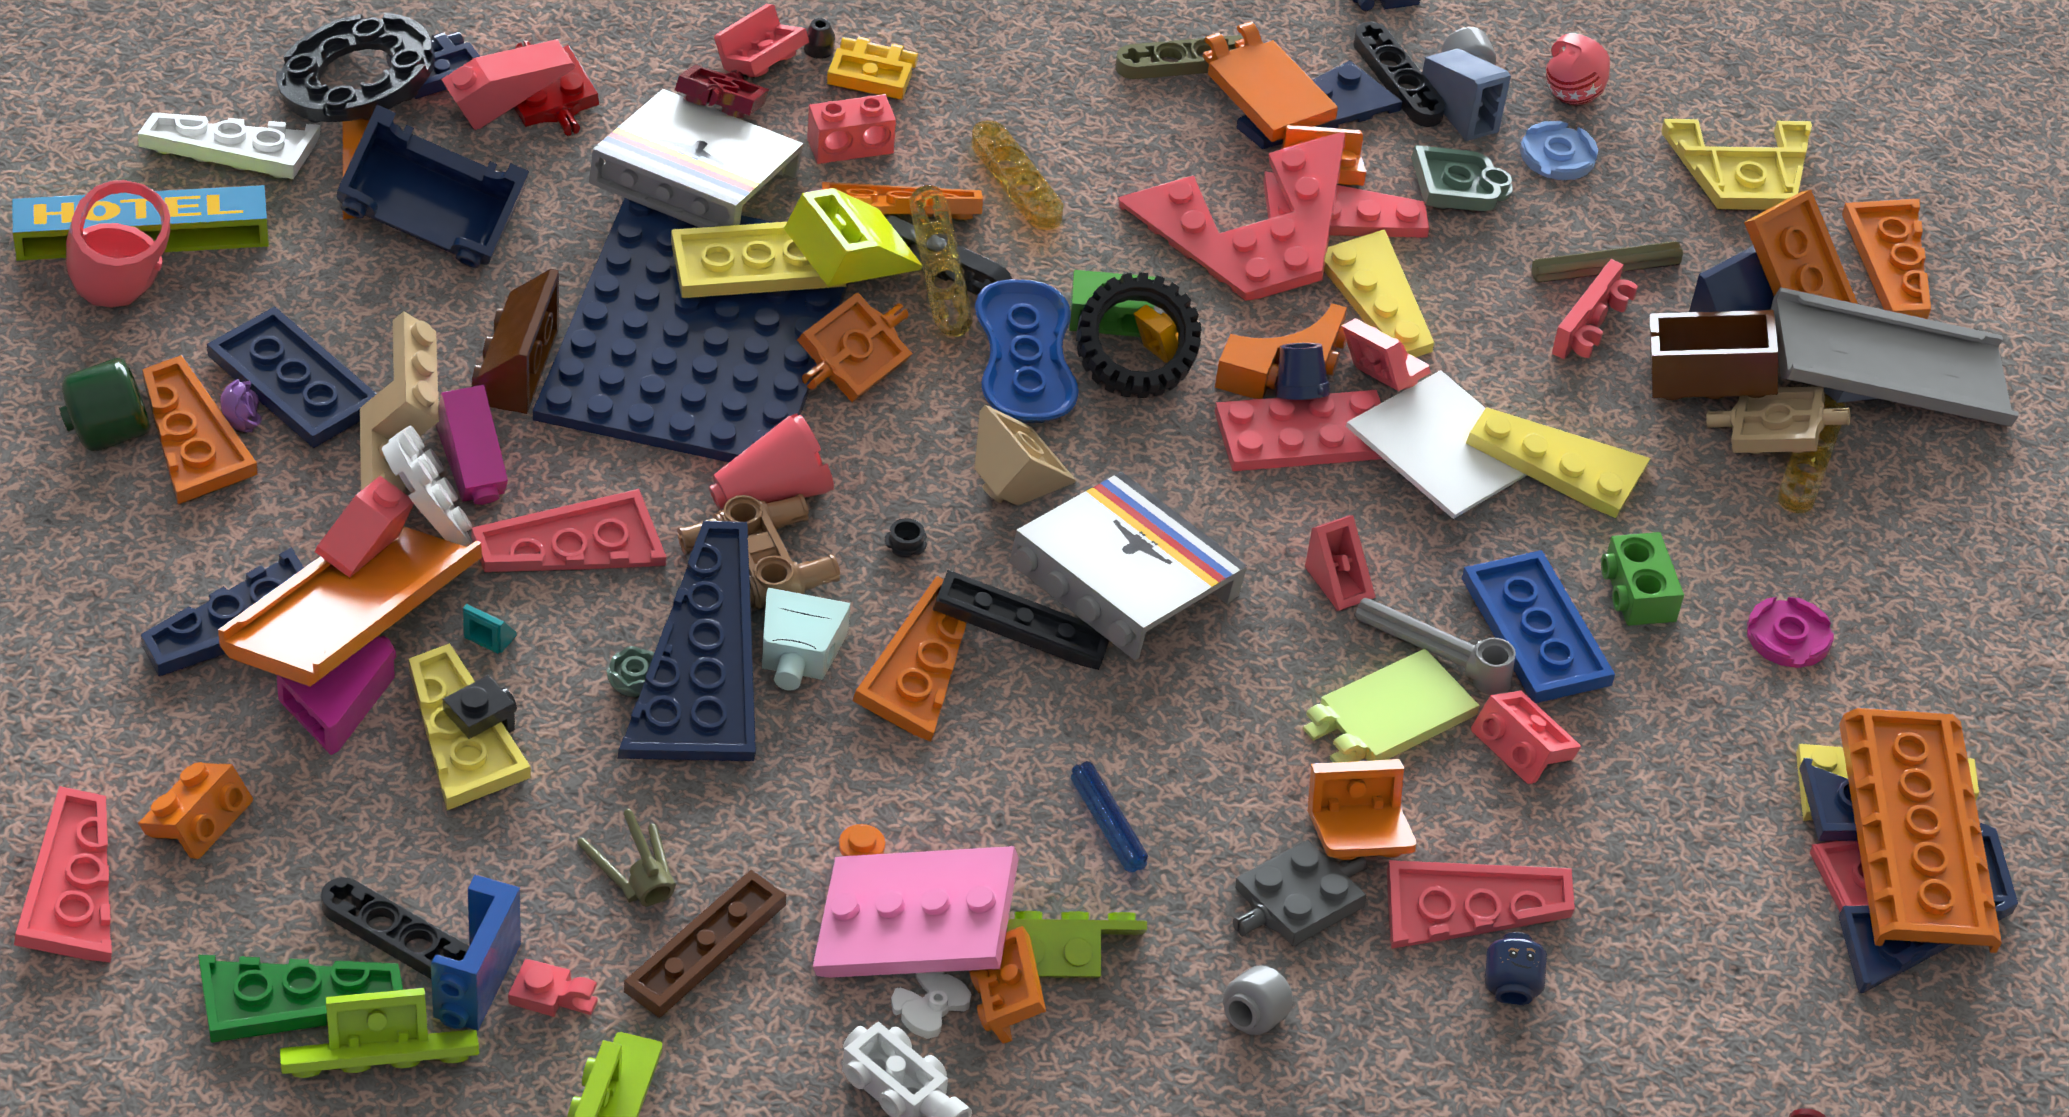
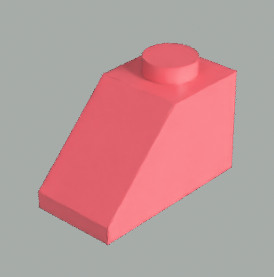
(365, 526)

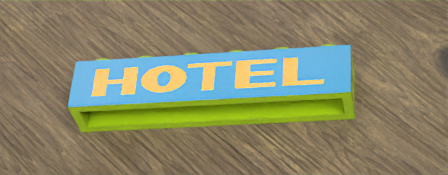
(197, 219)

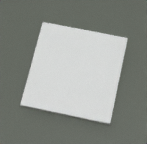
(1425, 440)

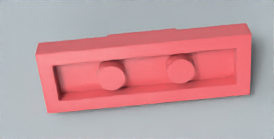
(1581, 325)

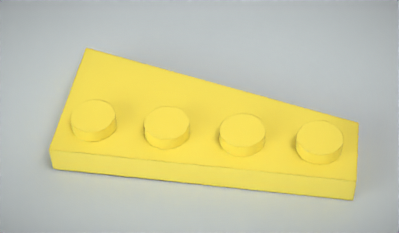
(1378, 290)

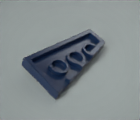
(1350, 89)
(193, 633)

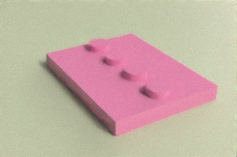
(916, 912)

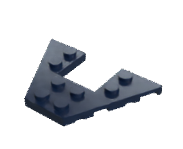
(1834, 821)

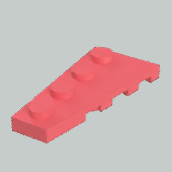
(1360, 211)
(69, 887)
(1465, 900)

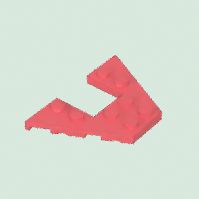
(1265, 254)

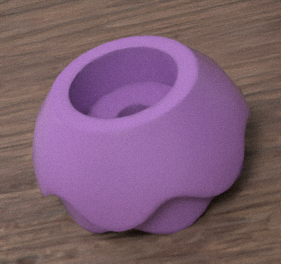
(239, 405)

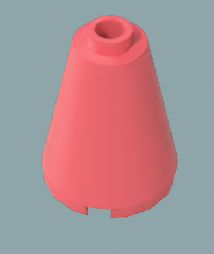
(775, 467)

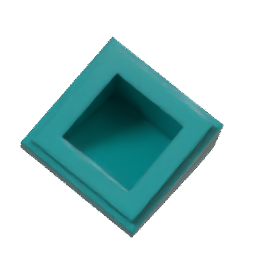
(486, 630)

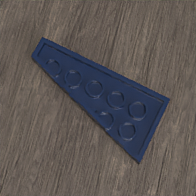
(701, 674)

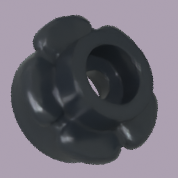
(906, 537)

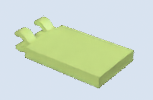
(1391, 709)

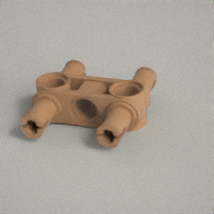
(768, 558)

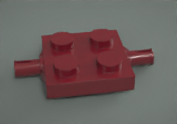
(726, 90)

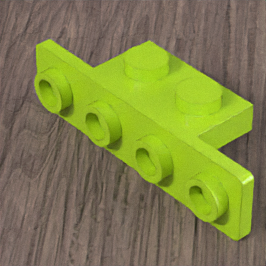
(1072, 944)
(378, 1031)
(617, 1077)

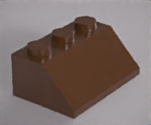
(520, 344)

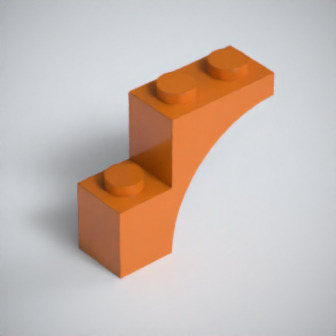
(1252, 364)

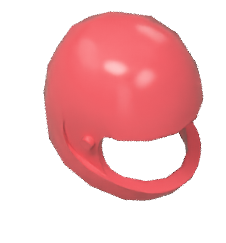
(114, 261)

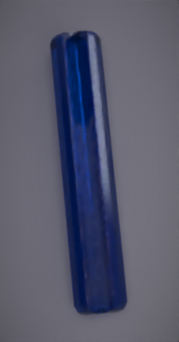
(1109, 817)

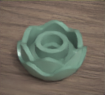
(629, 670)

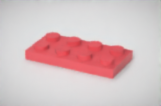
(1294, 431)

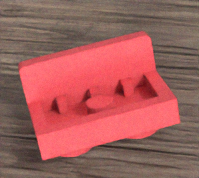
(758, 42)

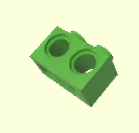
(1642, 579)

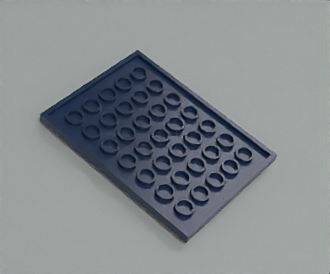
(675, 368)

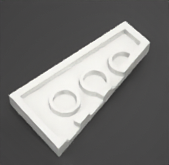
(231, 143)

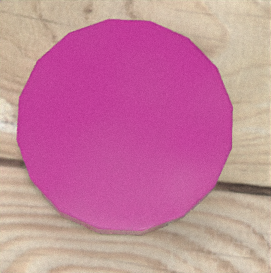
(1786, 642)

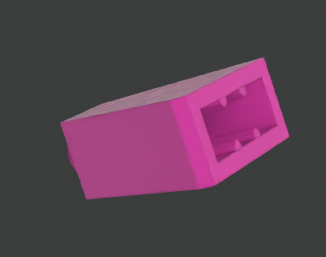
(471, 444)
(342, 697)

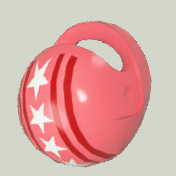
(1579, 71)

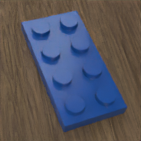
(1536, 615)

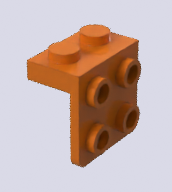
(1359, 809)

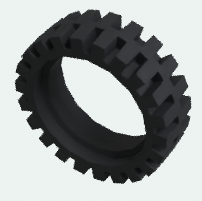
(1159, 295)

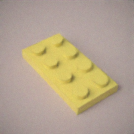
(740, 261)

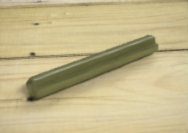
(1593, 262)

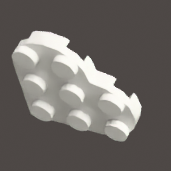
(428, 491)

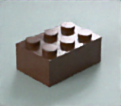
(1713, 354)

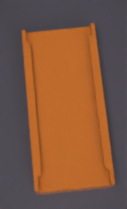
(327, 617)
(1918, 828)

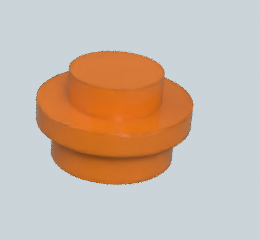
(861, 840)

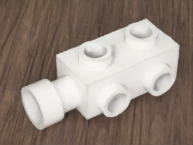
(898, 1076)

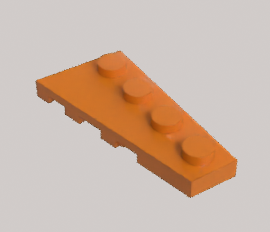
(1892, 252)
(193, 432)

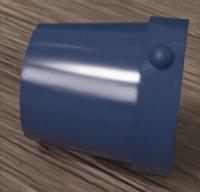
(1302, 372)

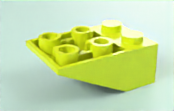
(847, 238)

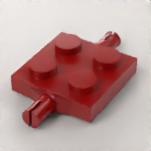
(560, 99)

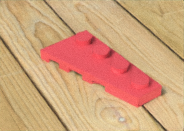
(578, 536)

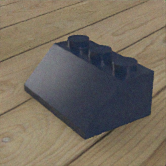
(1733, 286)

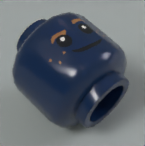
(1515, 969)

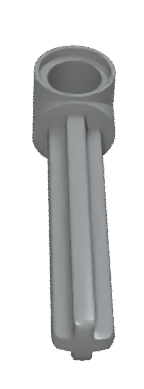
(1487, 664)

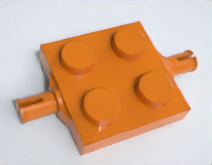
(855, 346)

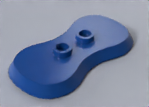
(1026, 359)

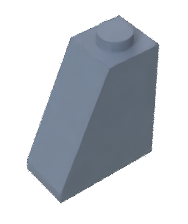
(1471, 91)

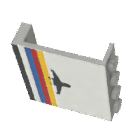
(691, 160)
(1124, 561)

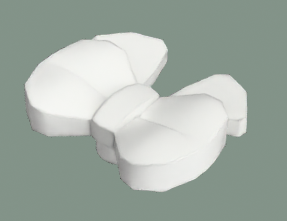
(925, 1013)

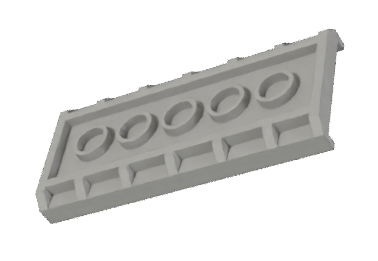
(1891, 356)

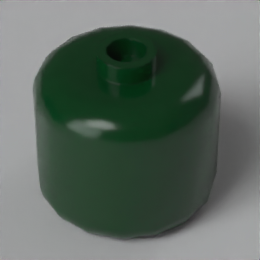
(104, 405)

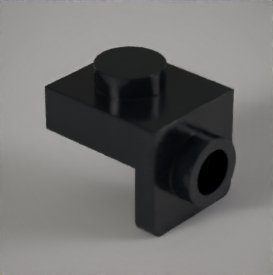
(481, 707)

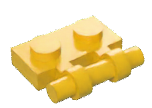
(872, 67)

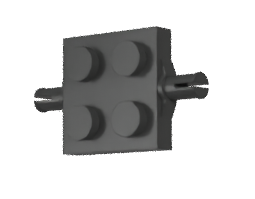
(1299, 893)

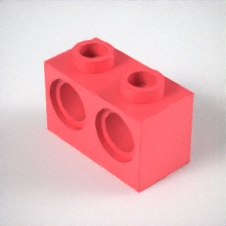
(851, 129)

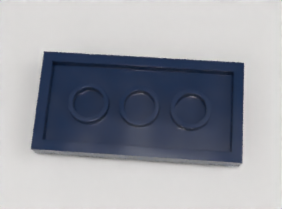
(292, 376)

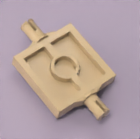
(1779, 421)

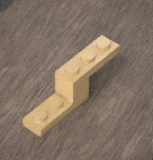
(404, 402)

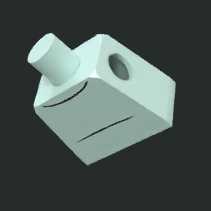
(802, 635)

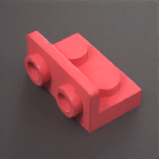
(1383, 356)
(1523, 735)

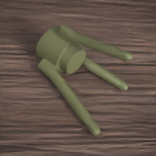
(649, 878)

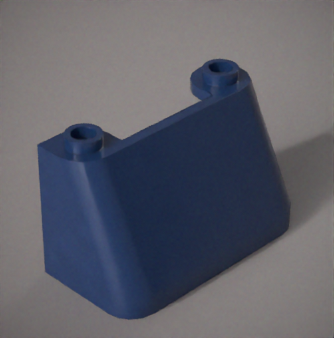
(430, 190)

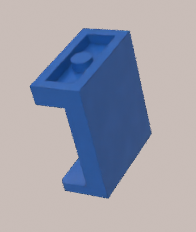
(467, 987)

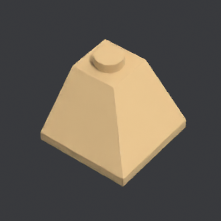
(1015, 460)

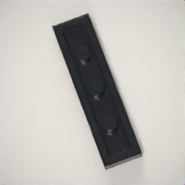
(1021, 620)

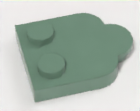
(1459, 179)

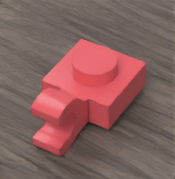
(546, 987)

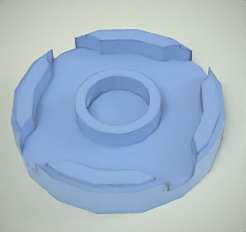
(1562, 161)

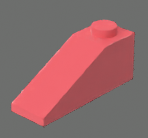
(502, 80)

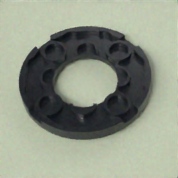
(306, 60)

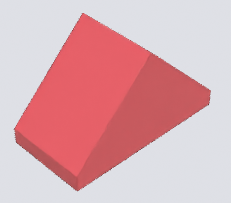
(1338, 563)

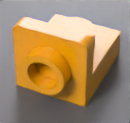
(1157, 332)

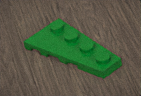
(274, 998)

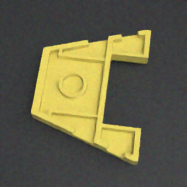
(1742, 175)

